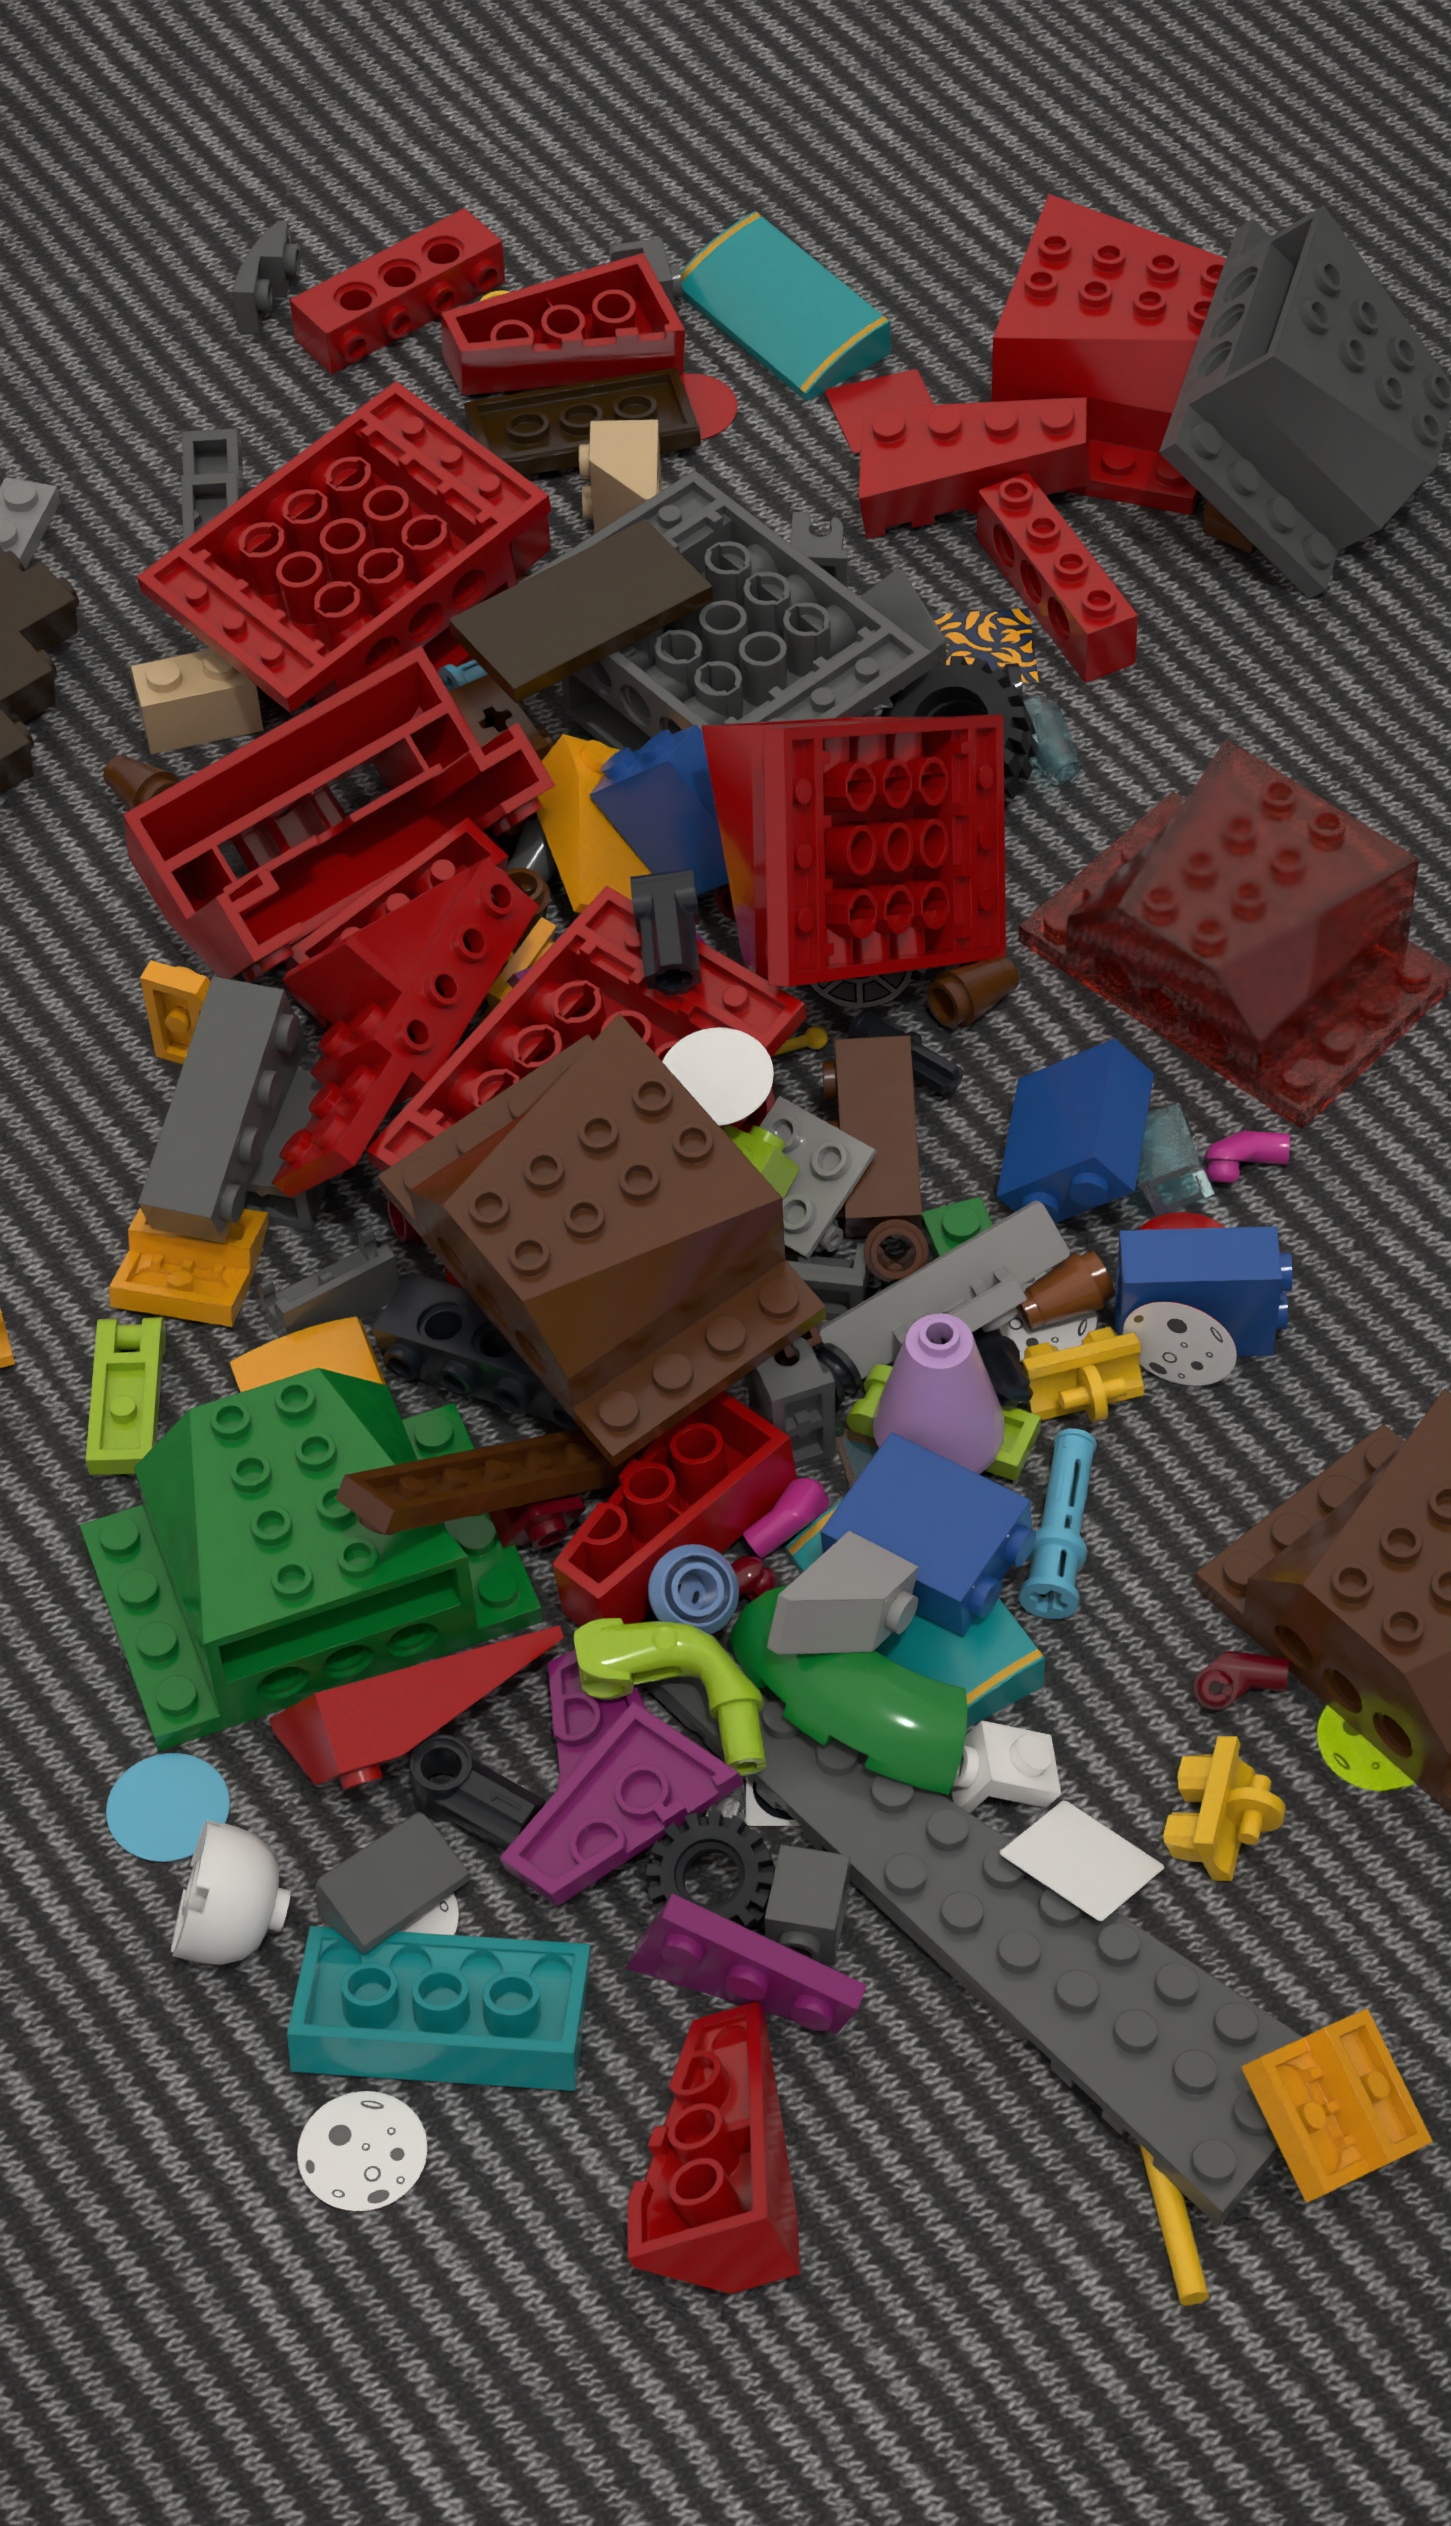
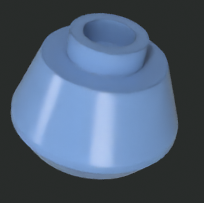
(701, 1576)

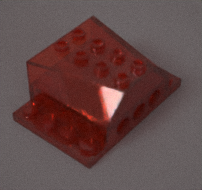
(1251, 934)

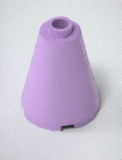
(942, 1395)

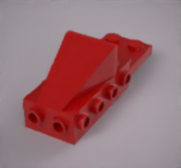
(397, 1010)

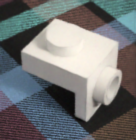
(1007, 1766)

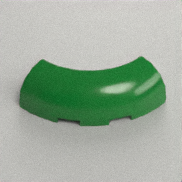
(893, 1715)

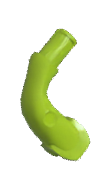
(623, 1655)

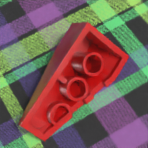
(378, 1719)
(719, 2174)

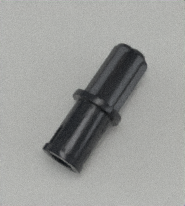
(927, 1065)
(1003, 1367)

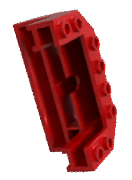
(293, 833)

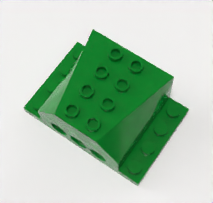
(263, 1588)

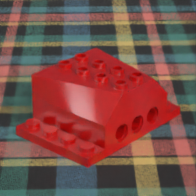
(1113, 321)
(352, 553)
(862, 843)
(577, 992)

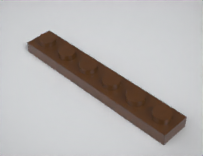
(476, 1481)

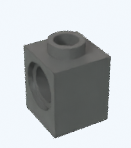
(809, 1901)

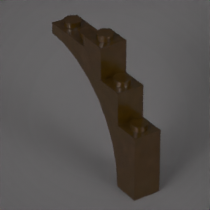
(34, 617)

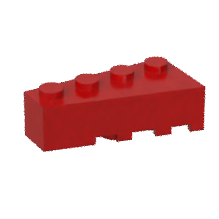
(689, 1487)

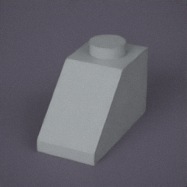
(845, 1601)

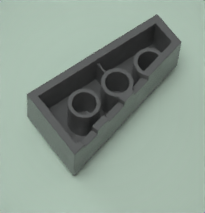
(222, 1109)

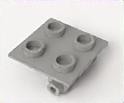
(828, 1172)

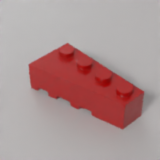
(565, 331)
(940, 455)

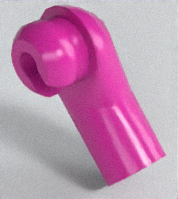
(1245, 1146)
(795, 1509)

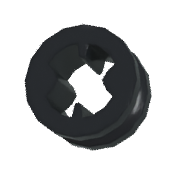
(842, 1368)

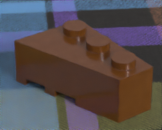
(877, 1106)

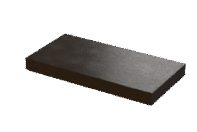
(546, 426)
(580, 610)

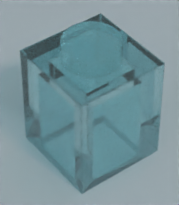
(1171, 1162)

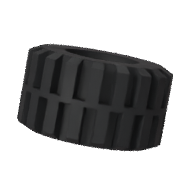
(973, 691)

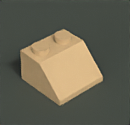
(621, 467)
(194, 701)

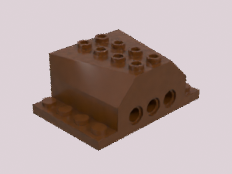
(611, 1238)
(1360, 1592)

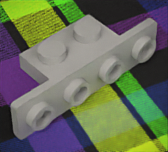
(972, 1282)

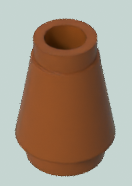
(1067, 1291)

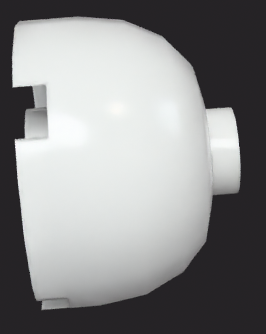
(228, 1897)

